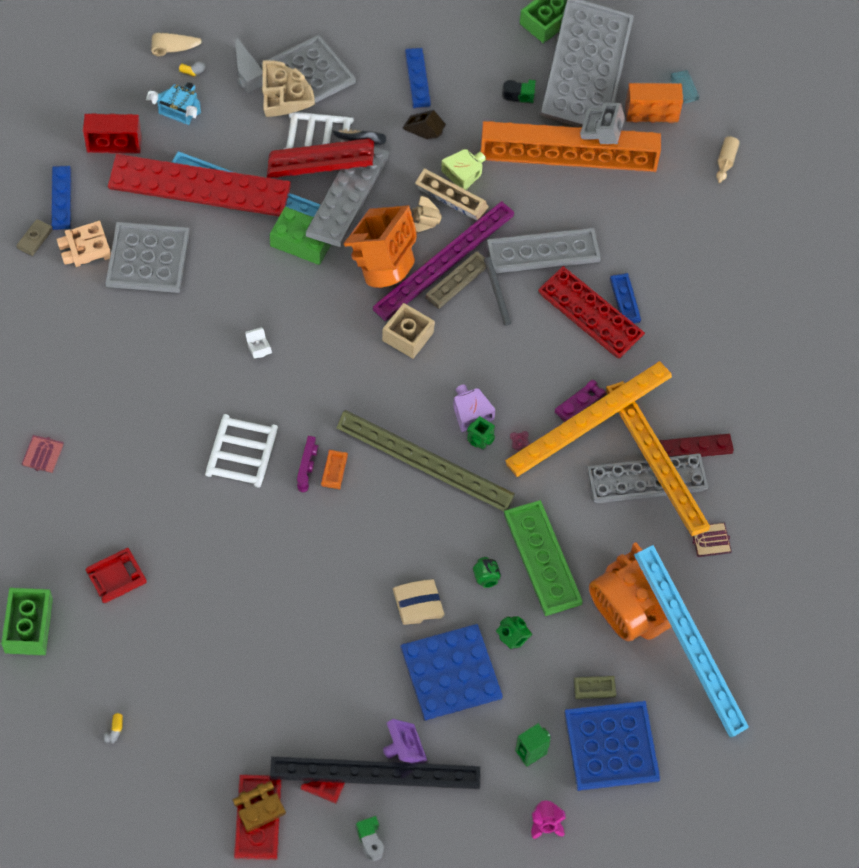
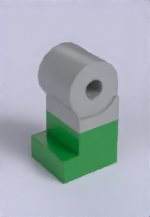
(371, 844)

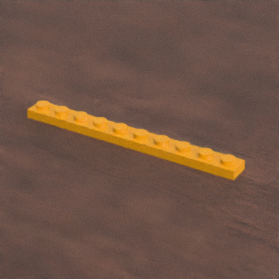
(588, 419)
(662, 467)

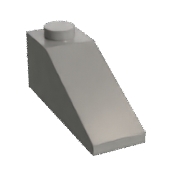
(249, 72)

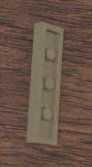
(456, 280)

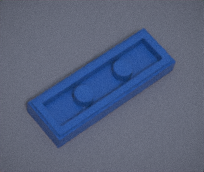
(625, 297)

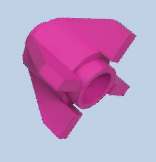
(547, 819)

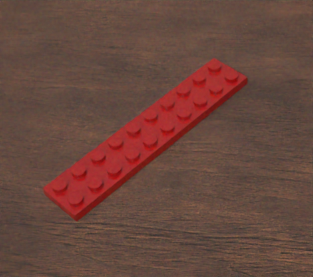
(199, 185)

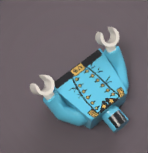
(177, 102)

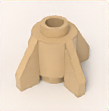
(426, 215)

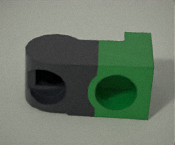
(518, 91)

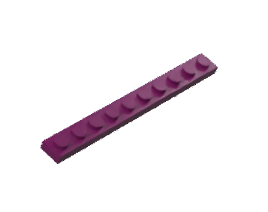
(443, 261)

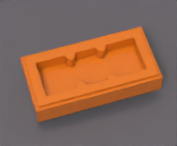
(334, 469)

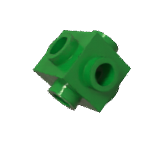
(481, 433)
(513, 632)

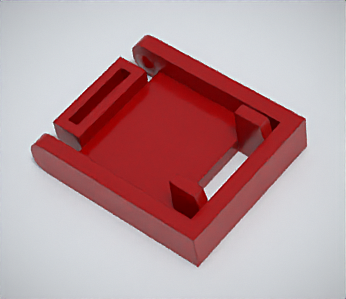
(112, 577)

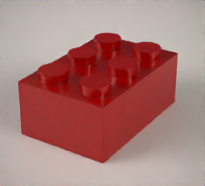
(112, 133)

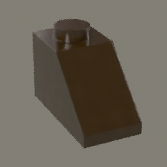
(425, 125)

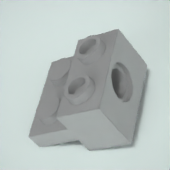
(603, 123)

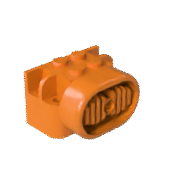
(384, 245)
(628, 600)

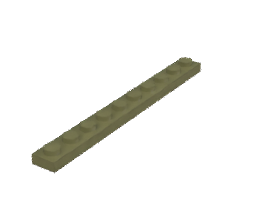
(425, 461)

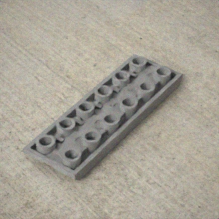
(638, 481)

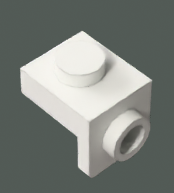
(257, 343)

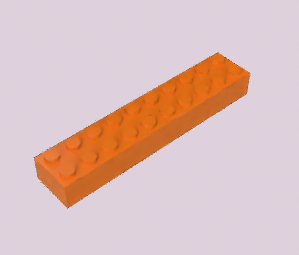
(565, 147)

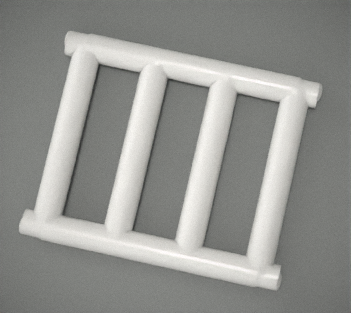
(329, 119)
(222, 437)

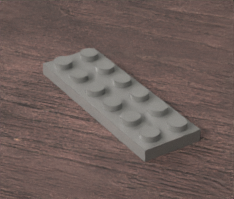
(544, 250)

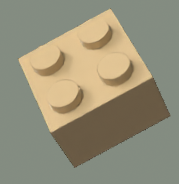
(408, 330)

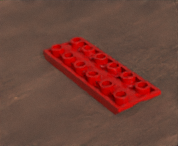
(320, 158)
(591, 312)

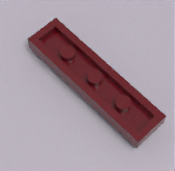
(703, 445)

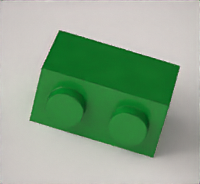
(533, 744)

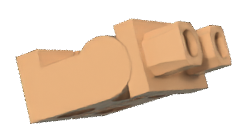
(85, 244)

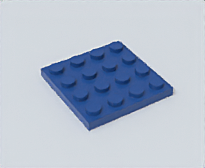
(451, 672)
(611, 745)

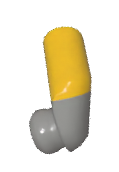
(194, 69)
(112, 736)

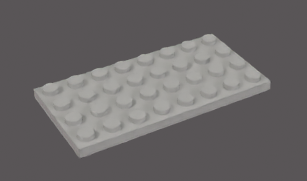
(586, 61)

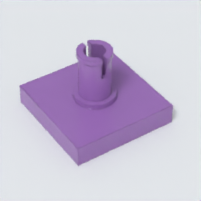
(405, 743)

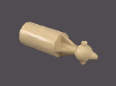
(727, 157)

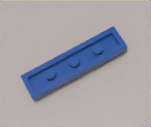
(417, 78)
(61, 197)

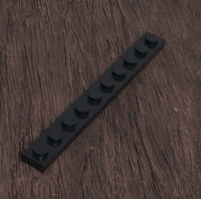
(375, 772)

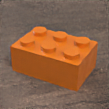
(653, 102)

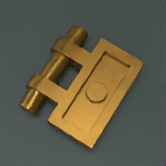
(261, 812)

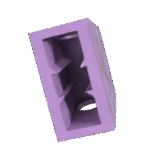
(471, 405)

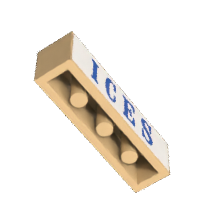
(451, 195)

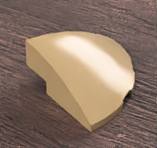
(284, 89)

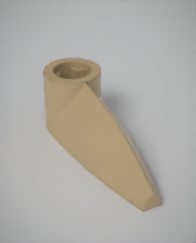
(167, 42)

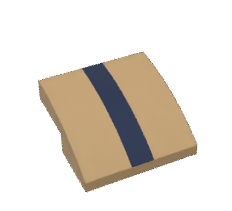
(418, 601)

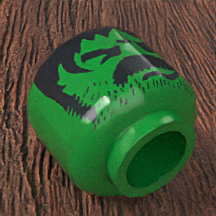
(486, 572)

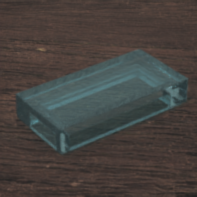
(689, 91)

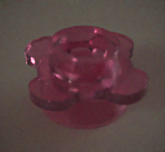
(519, 445)

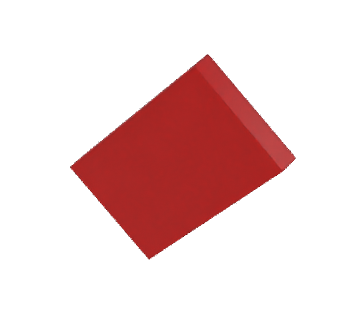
(262, 841)

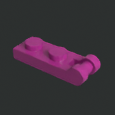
(580, 401)
(307, 464)

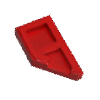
(325, 790)

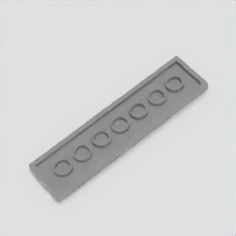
(345, 201)

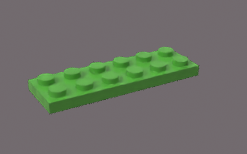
(543, 558)

